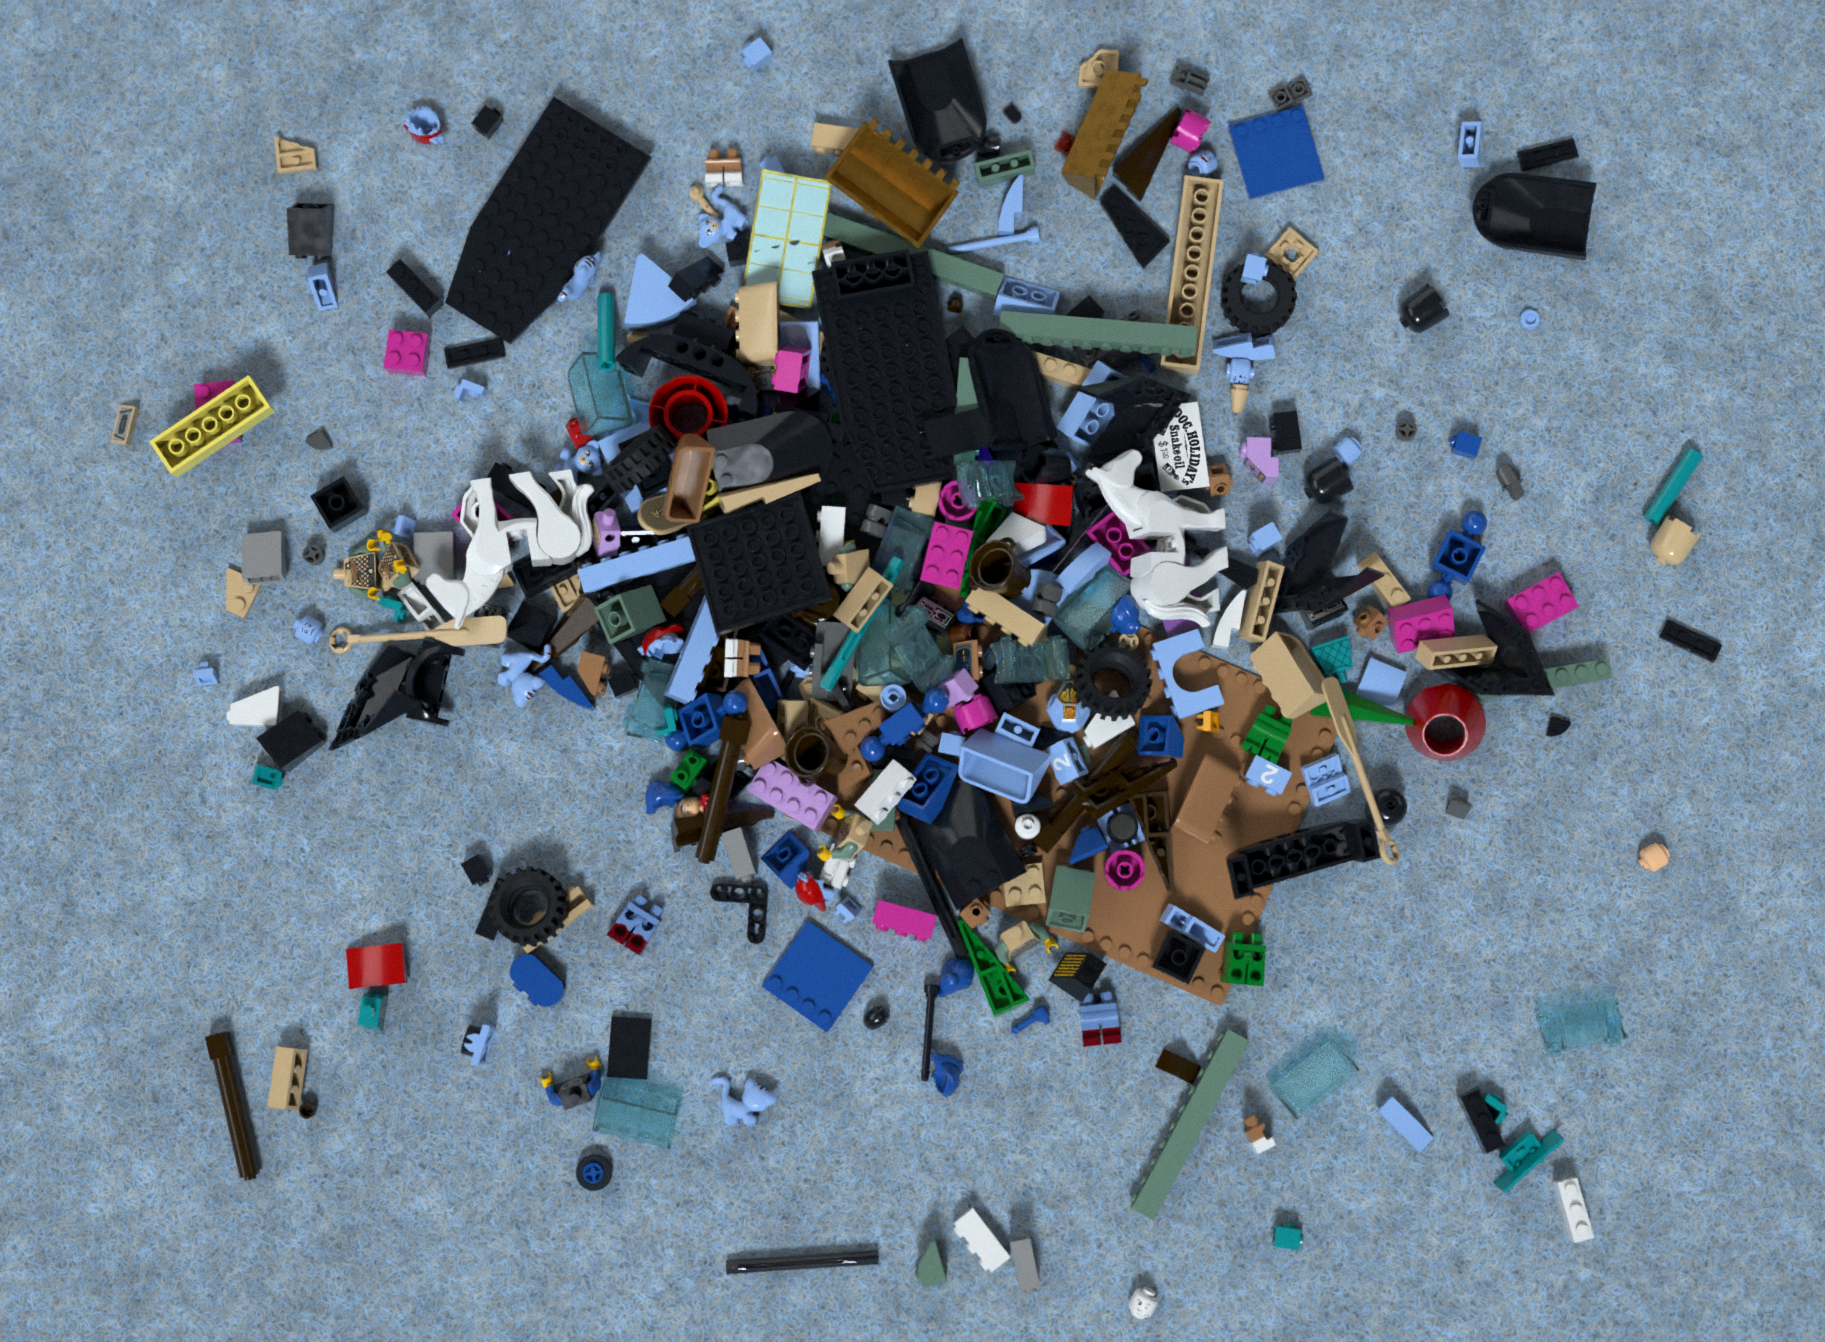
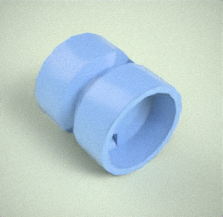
(893, 698)

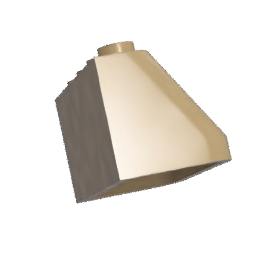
(758, 324)
(1289, 674)

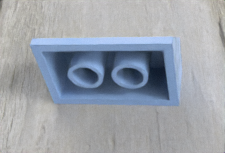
(1025, 297)

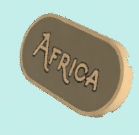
(652, 519)

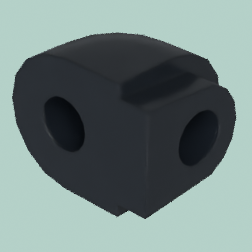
(989, 147)
(875, 1018)

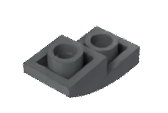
(1290, 94)

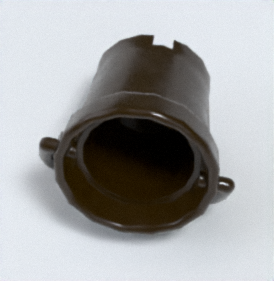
(999, 569)
(823, 611)
(813, 754)

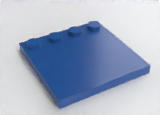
(1276, 152)
(817, 976)

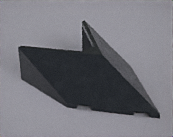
(1140, 413)
(1307, 572)
(1516, 664)
(377, 698)

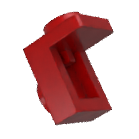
(575, 433)

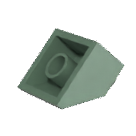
(931, 1267)

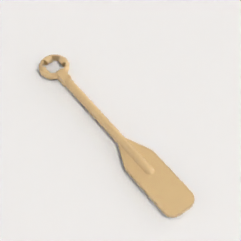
(472, 632)
(1347, 733)

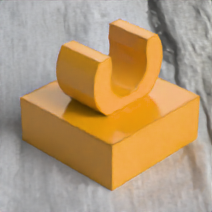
(1210, 721)

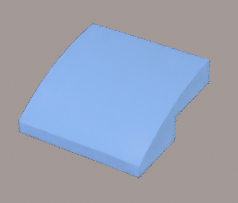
(1381, 683)
(1325, 779)

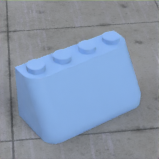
(1002, 765)

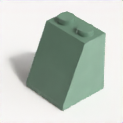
(630, 614)
(1070, 898)

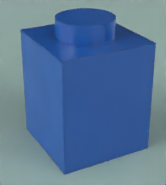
(1465, 444)

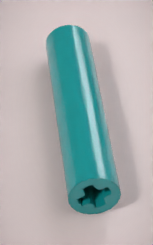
(606, 331)
(1673, 486)

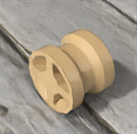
(1130, 640)

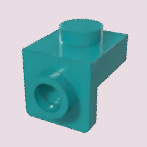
(391, 603)
(670, 717)
(267, 777)
(1495, 1102)

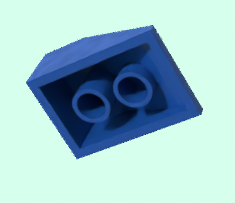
(930, 789)

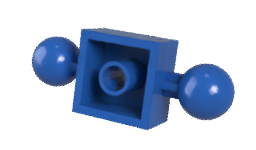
(1470, 553)
(704, 719)
(902, 723)

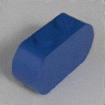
(537, 981)

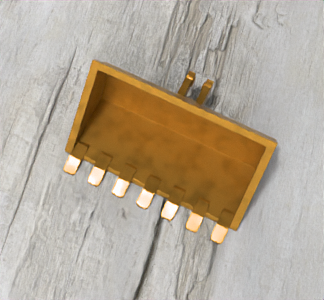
(1102, 131)
(892, 183)

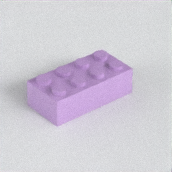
(785, 792)

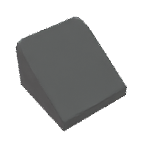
(1458, 808)

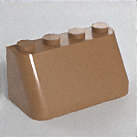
(688, 479)
(764, 738)
(1206, 799)

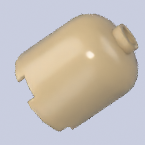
(1673, 542)

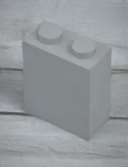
(434, 554)
(264, 557)
(740, 855)
(1025, 1264)

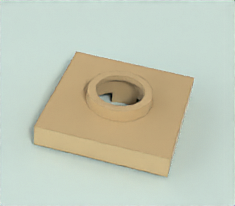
(1292, 240)

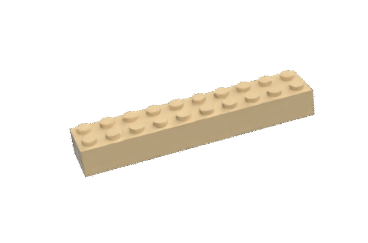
(1193, 265)

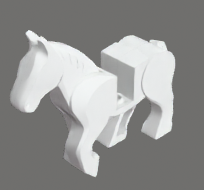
(553, 539)
(1161, 578)

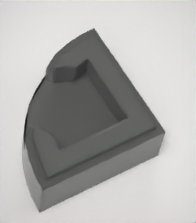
(319, 441)

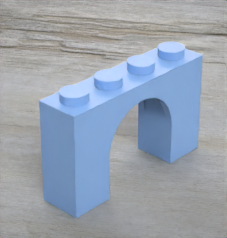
(1183, 702)

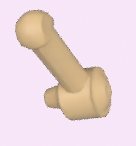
(697, 195)

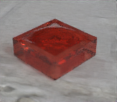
(1064, 143)

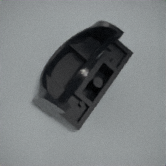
(1090, 498)
(428, 680)

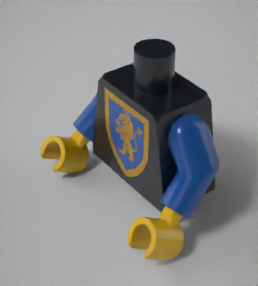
(576, 1090)

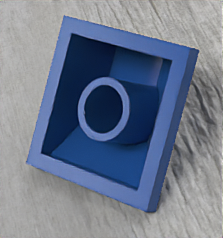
(1160, 737)
(1087, 845)
(787, 859)

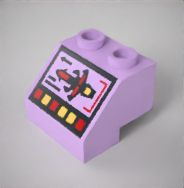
(1258, 459)

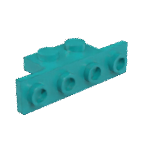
(1524, 1156)

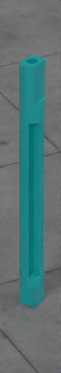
(853, 638)

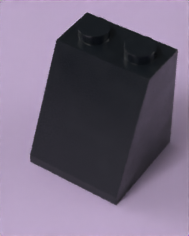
(310, 230)
(292, 740)

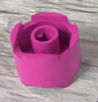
(1189, 131)
(950, 510)
(974, 714)
(1135, 872)

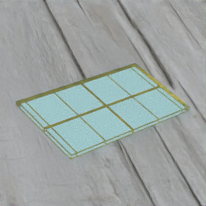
(788, 235)

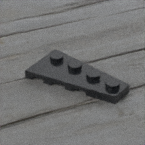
(1136, 231)

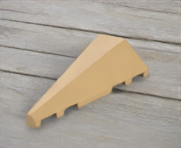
(741, 498)

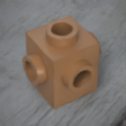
(1219, 480)
(1370, 623)
(972, 920)

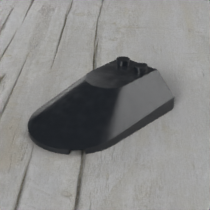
(941, 102)
(1535, 214)
(1009, 392)
(769, 449)
(969, 845)

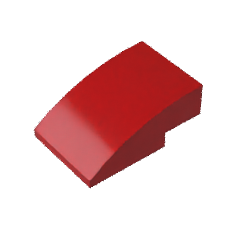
(1045, 503)
(376, 965)

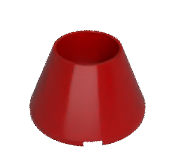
(687, 391)
(1449, 701)

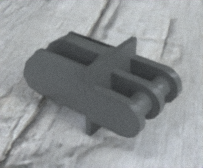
(1193, 81)
(1510, 481)

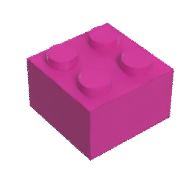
(407, 352)

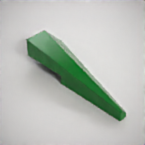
(986, 523)
(1365, 711)
(998, 985)

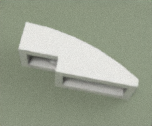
(420, 607)
(1230, 618)

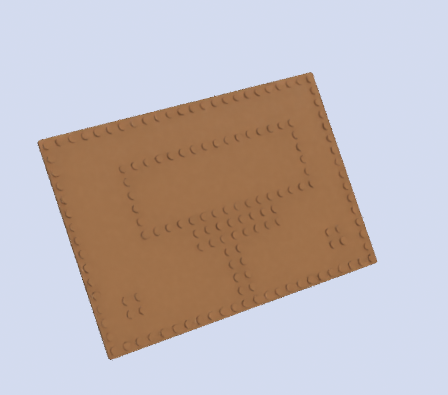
(1127, 922)

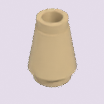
(1239, 396)

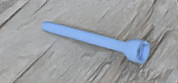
(1030, 235)

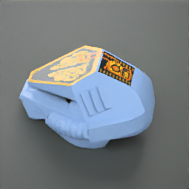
(1066, 710)

